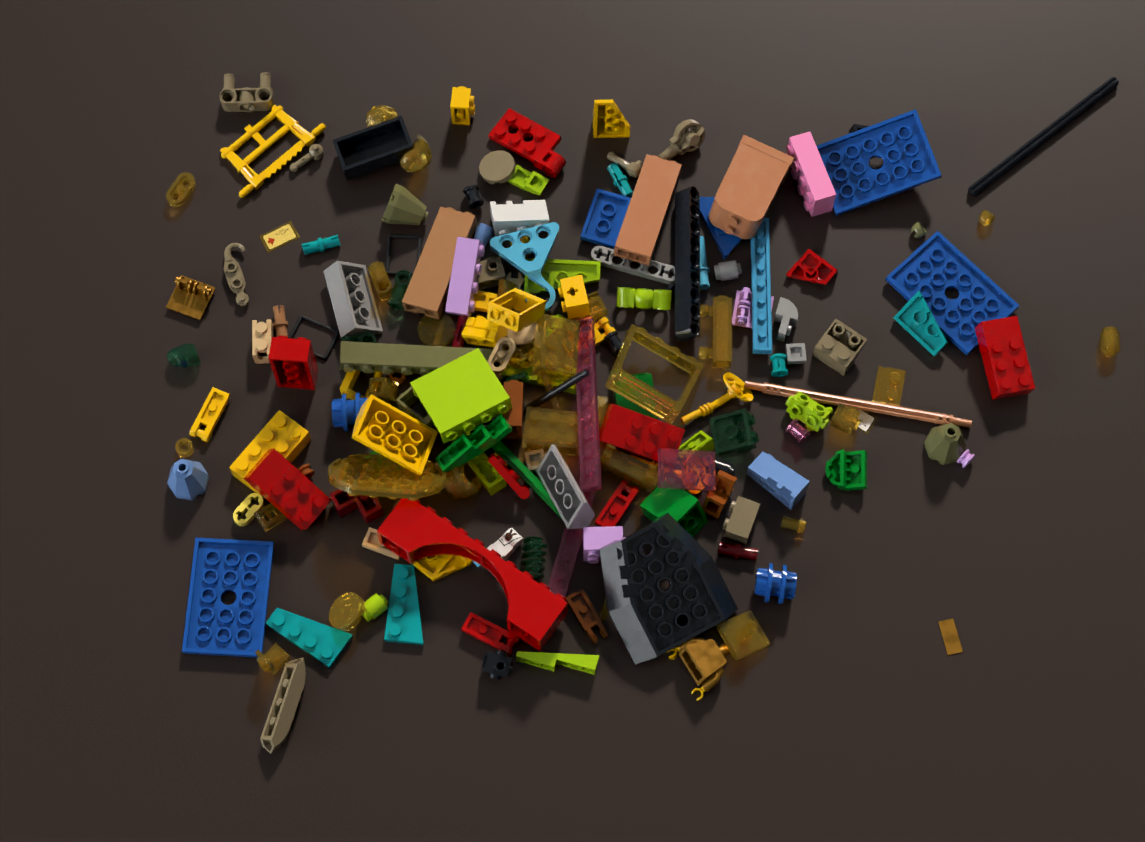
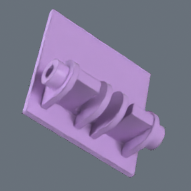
(743, 308)

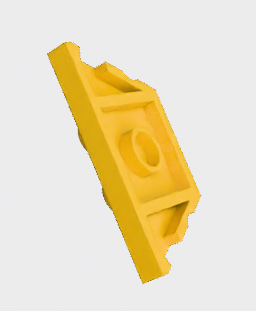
(441, 565)

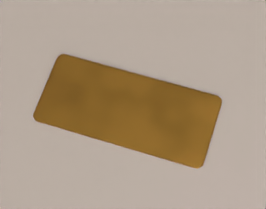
(950, 636)

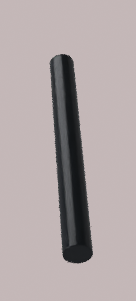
(558, 389)

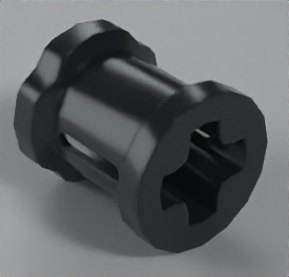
(473, 196)
(613, 342)

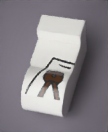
(507, 543)

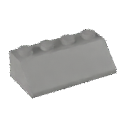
(352, 299)
(564, 490)

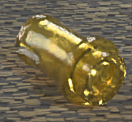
(793, 524)

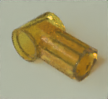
(380, 280)

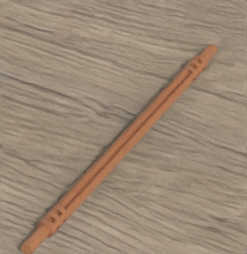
(870, 406)

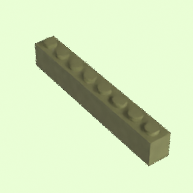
(398, 357)

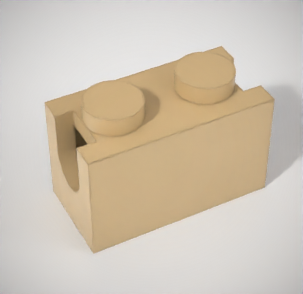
(261, 340)

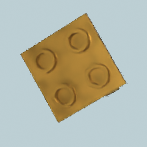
(190, 297)

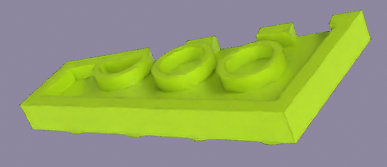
(559, 269)

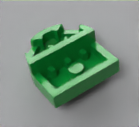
(848, 470)

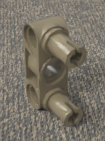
(247, 98)

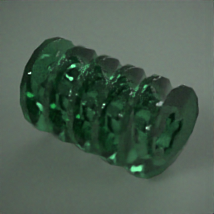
(532, 556)

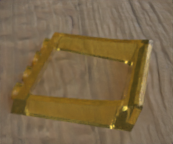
(642, 393)

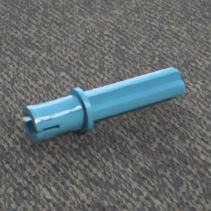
(704, 270)

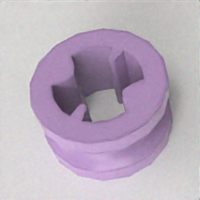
(965, 458)

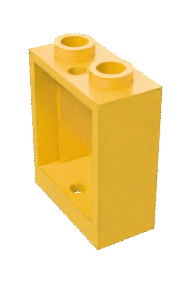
(500, 309)

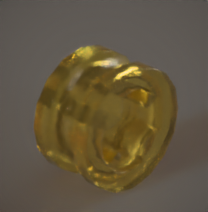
(184, 441)

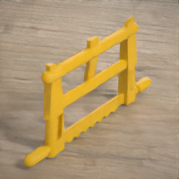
(289, 124)

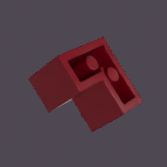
(367, 506)

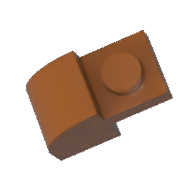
(717, 500)

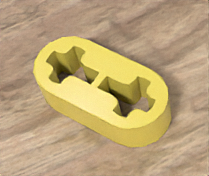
(245, 506)

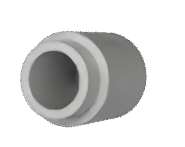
(727, 270)

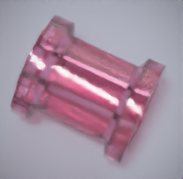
(797, 431)

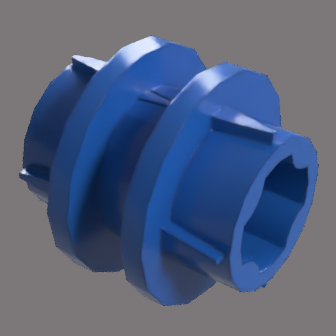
(346, 411)
(775, 583)

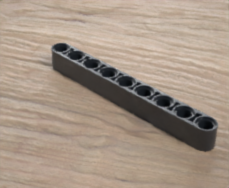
(687, 264)

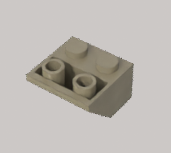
(839, 347)

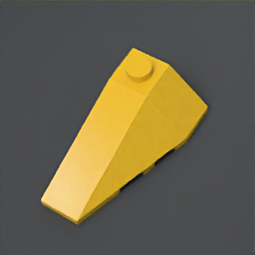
(609, 120)

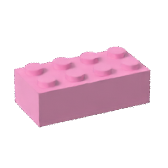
(810, 174)

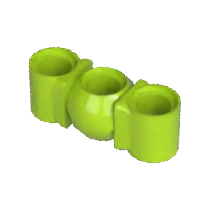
(643, 298)

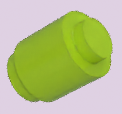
(375, 606)

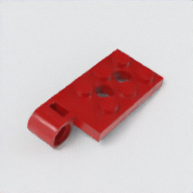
(538, 150)

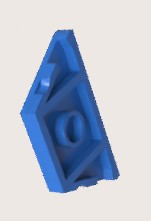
(724, 241)

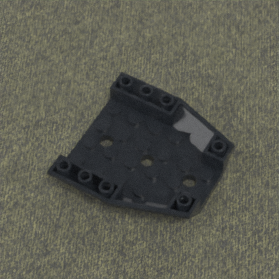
(646, 613)

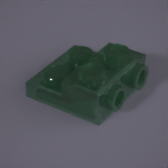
(734, 432)

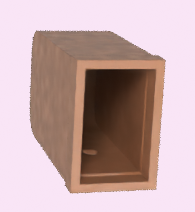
(749, 188)

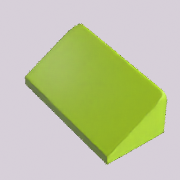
(699, 442)

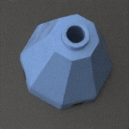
(188, 479)

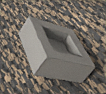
(796, 353)

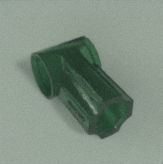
(399, 289)

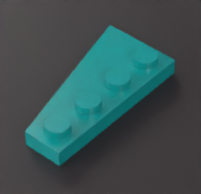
(403, 614)
(313, 637)

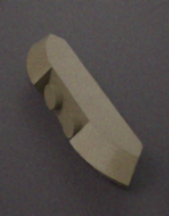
(284, 705)

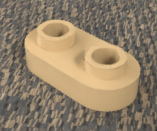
(500, 355)

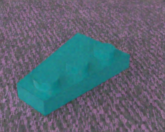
(921, 324)

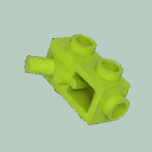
(808, 411)

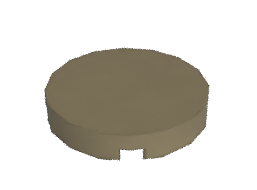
(497, 167)

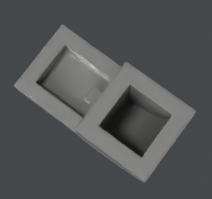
(787, 316)

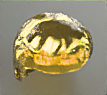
(417, 158)

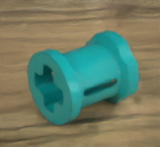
(776, 359)

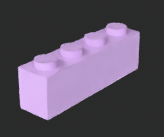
(464, 276)

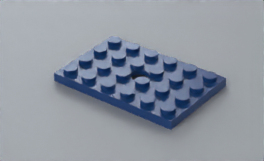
(897, 142)
(942, 266)
(224, 567)

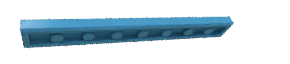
(761, 290)

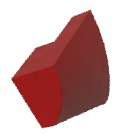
(812, 269)

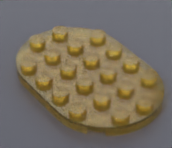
(382, 477)

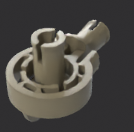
(684, 139)

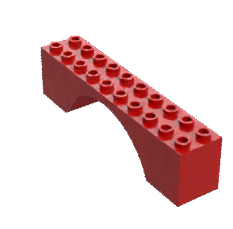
(419, 533)

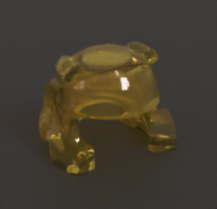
(458, 485)

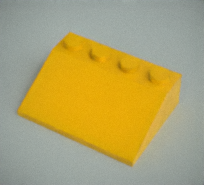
(394, 434)

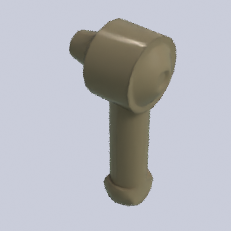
(315, 152)
(633, 169)

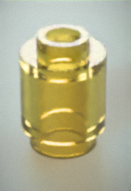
(1110, 341)

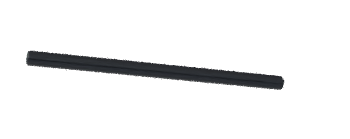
(1043, 136)

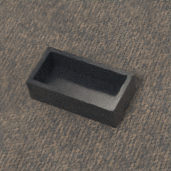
(373, 147)

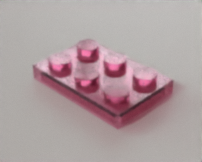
(686, 469)

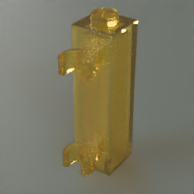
(721, 332)
(628, 468)

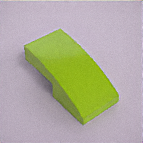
(528, 181)

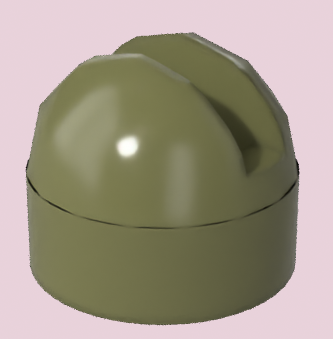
(919, 229)

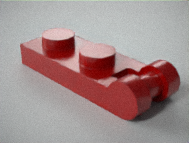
(509, 476)
(617, 505)
(489, 633)

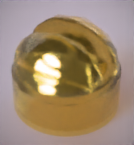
(986, 218)

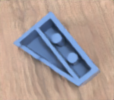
(778, 479)

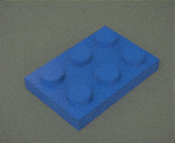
(605, 218)

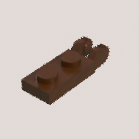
(586, 614)

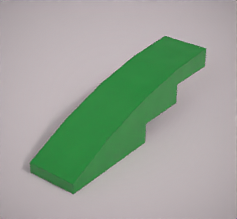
(470, 446)

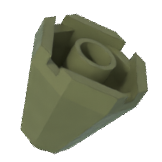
(404, 208)
(945, 443)

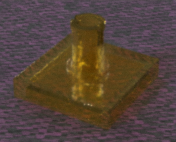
(743, 635)

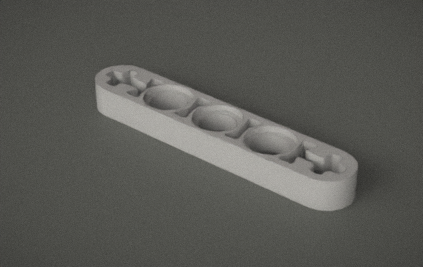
(625, 267)

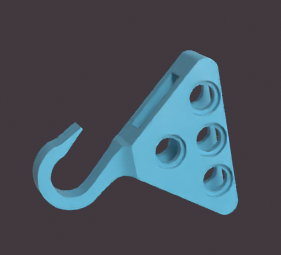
(537, 246)

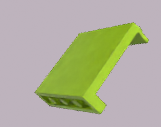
(461, 395)

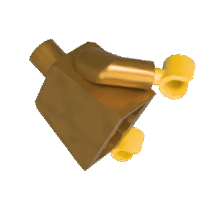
(703, 661)

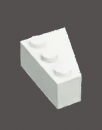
(516, 217)

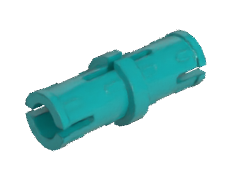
(620, 180)
(321, 244)

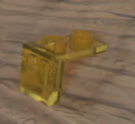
(272, 659)

